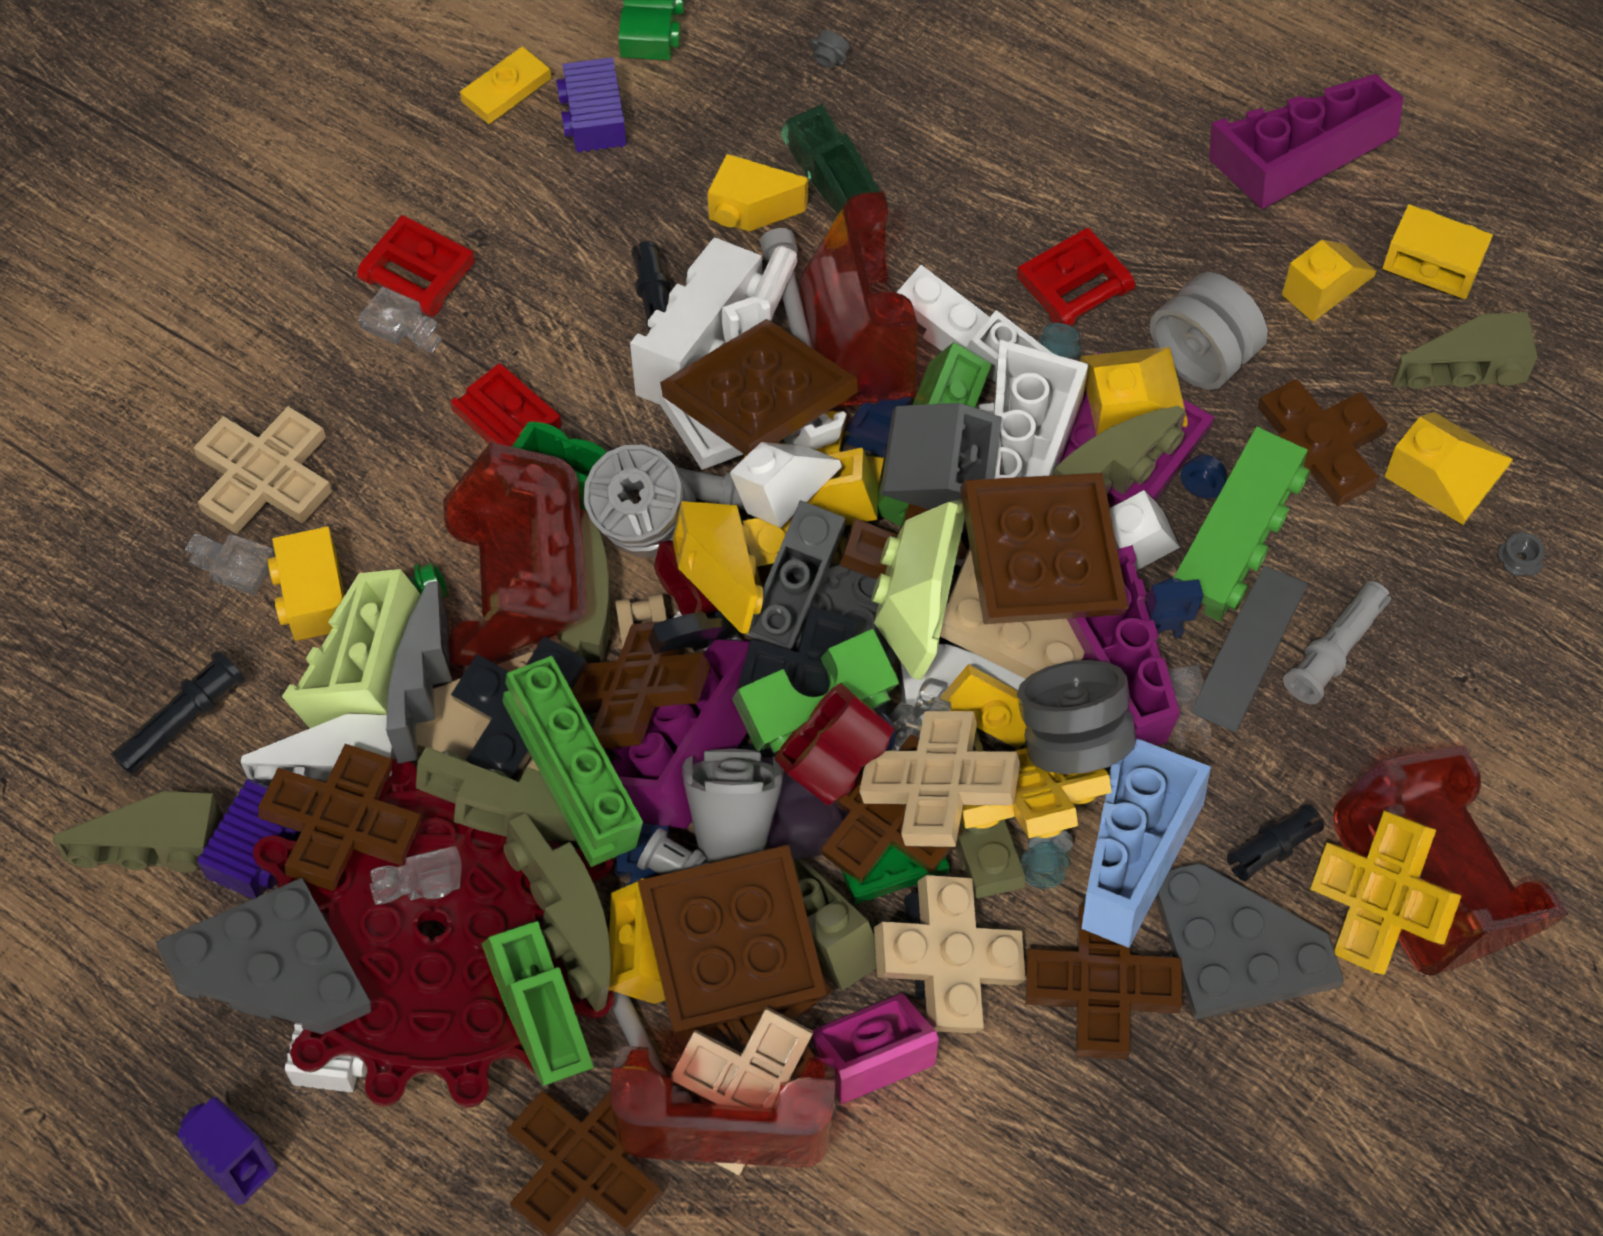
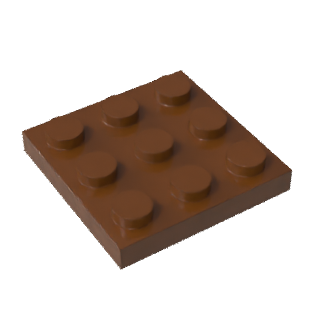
(759, 387)
(1043, 548)
(731, 939)

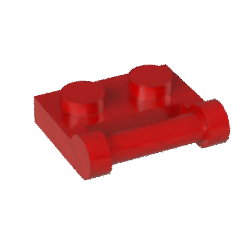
(421, 253)
(1067, 268)

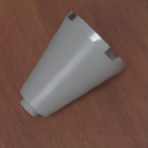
(731, 801)

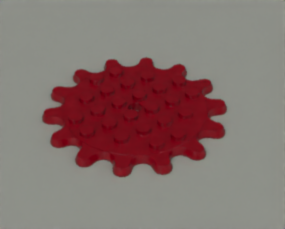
(428, 999)

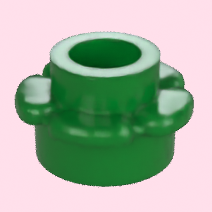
(428, 573)

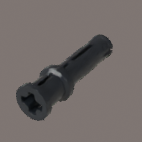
(194, 698)

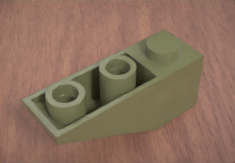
(1481, 351)
(155, 831)
(838, 930)

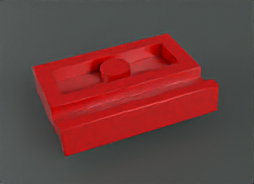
(501, 406)

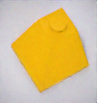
(1130, 385)
(1446, 466)

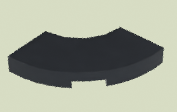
(690, 631)

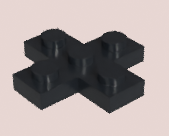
(805, 666)
(483, 691)

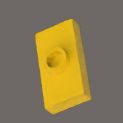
(505, 85)
(992, 702)

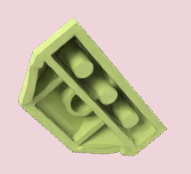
(918, 584)

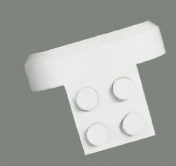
(711, 449)

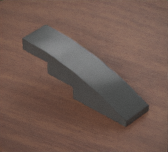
(1249, 649)
(417, 666)

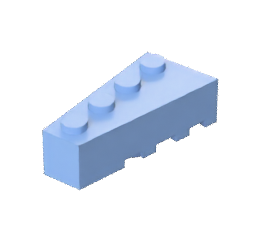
(1139, 836)

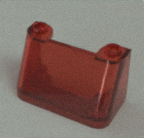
(847, 323)
(530, 545)
(1435, 793)
(663, 1129)

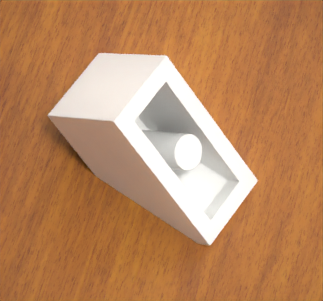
(778, 477)

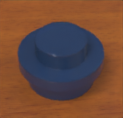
(1204, 476)

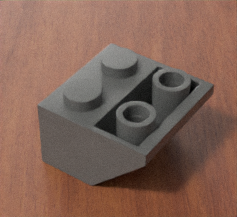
(937, 450)

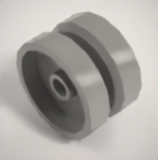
(1209, 330)

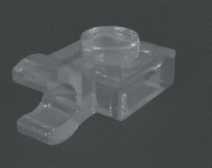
(398, 316)
(235, 564)
(909, 718)

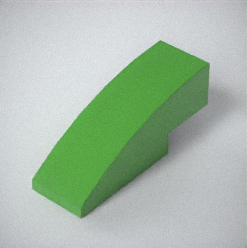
(537, 1003)

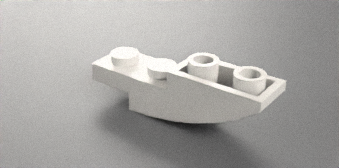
(957, 320)

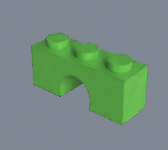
(775, 709)

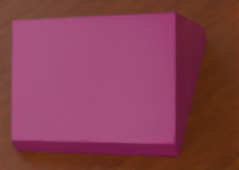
(876, 1046)

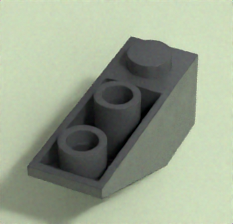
(797, 575)

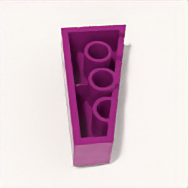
(1307, 139)
(1132, 646)
(677, 732)

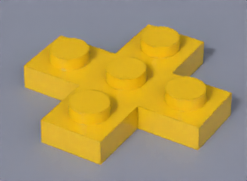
(1041, 800)
(1385, 893)

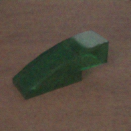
(827, 157)

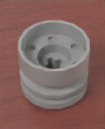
(609, 502)

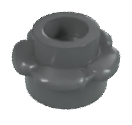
(829, 49)
(1526, 546)

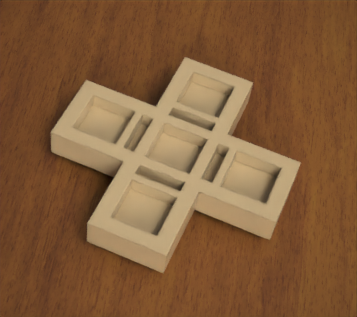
(262, 470)
(940, 778)
(949, 954)
(744, 1077)

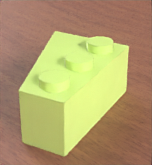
(359, 653)

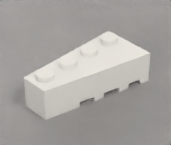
(693, 315)
(1038, 406)

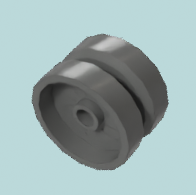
(1077, 716)

